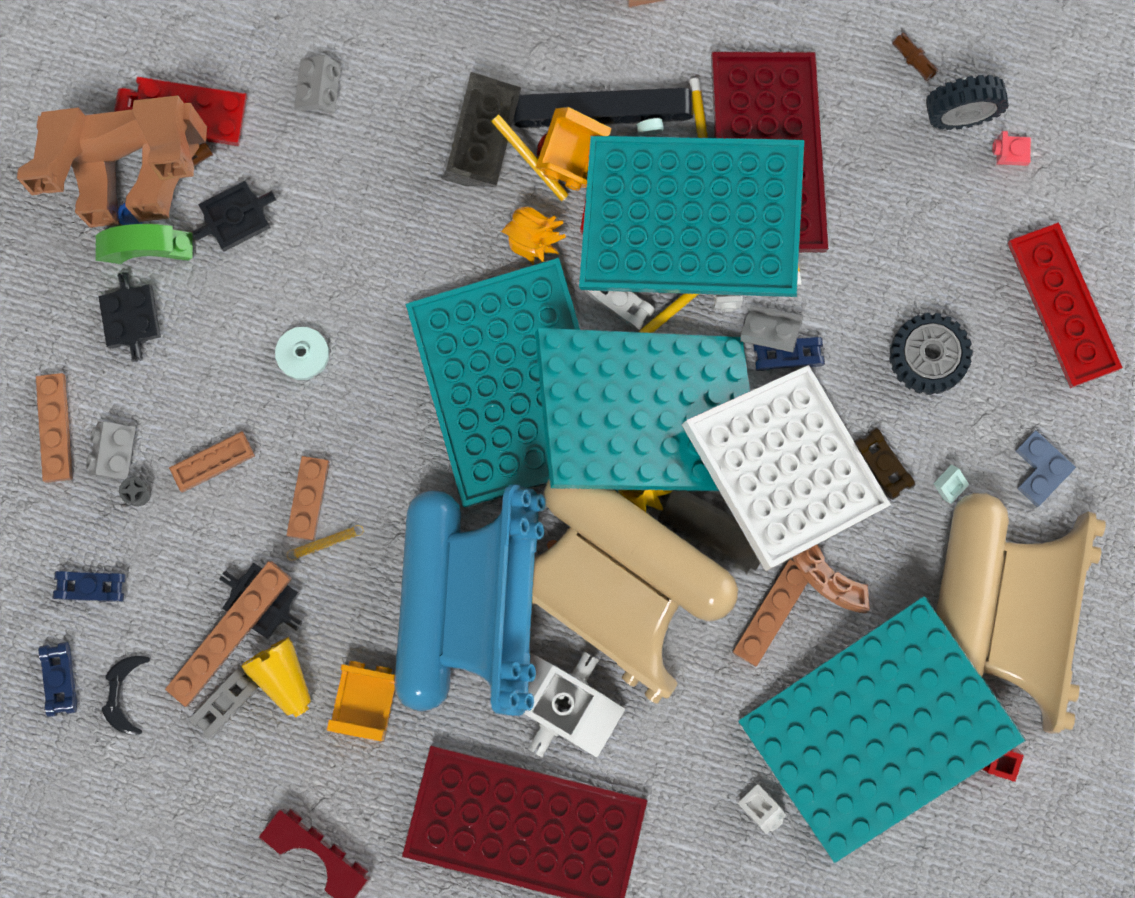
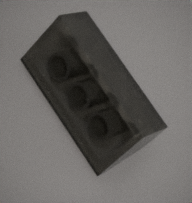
(475, 143)
(710, 528)

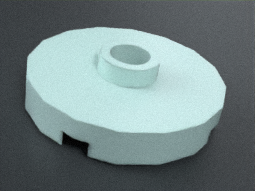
(304, 366)

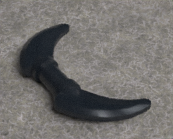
(112, 710)

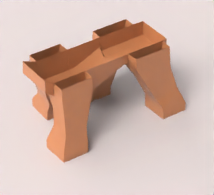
(91, 145)

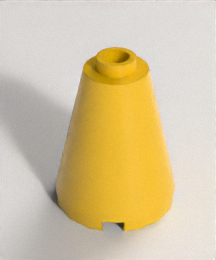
(280, 677)

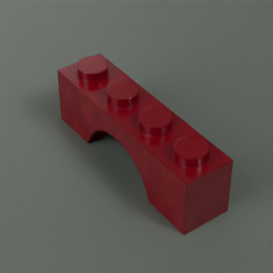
(287, 833)

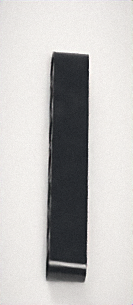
(607, 106)

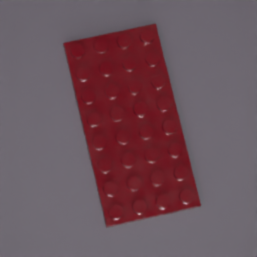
(776, 99)
(524, 827)

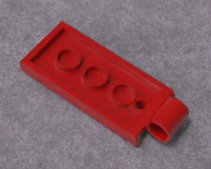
(219, 109)

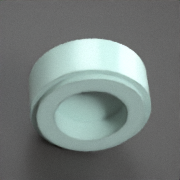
(650, 127)

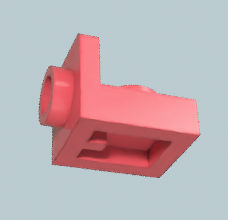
(1012, 150)

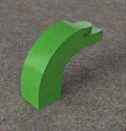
(141, 240)

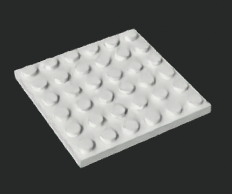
(786, 466)

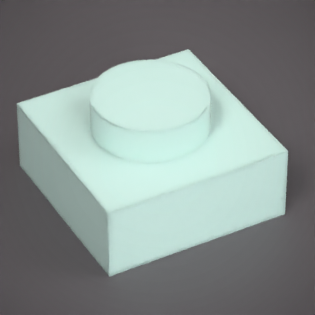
(951, 484)

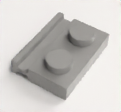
(771, 328)

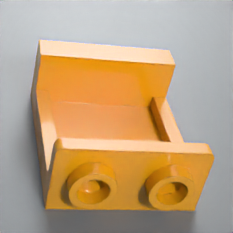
(568, 147)
(363, 702)

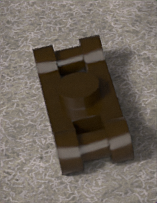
(884, 464)

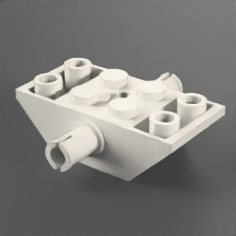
(591, 713)

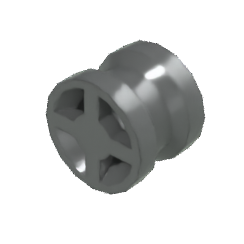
(129, 489)

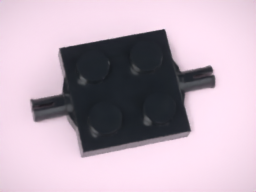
(234, 216)
(129, 316)
(277, 612)

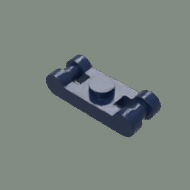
(793, 359)
(89, 586)
(58, 679)

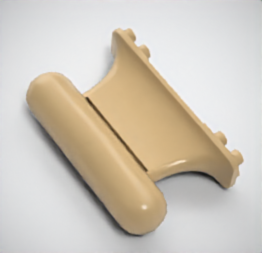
(622, 580)
(1018, 603)

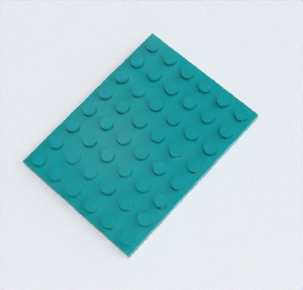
(692, 216)
(485, 374)
(621, 404)
(881, 729)

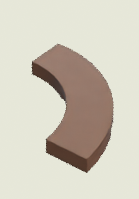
(832, 585)

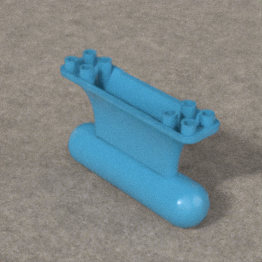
(467, 600)

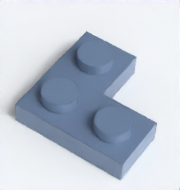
(1049, 466)

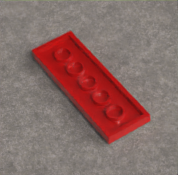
(1064, 305)

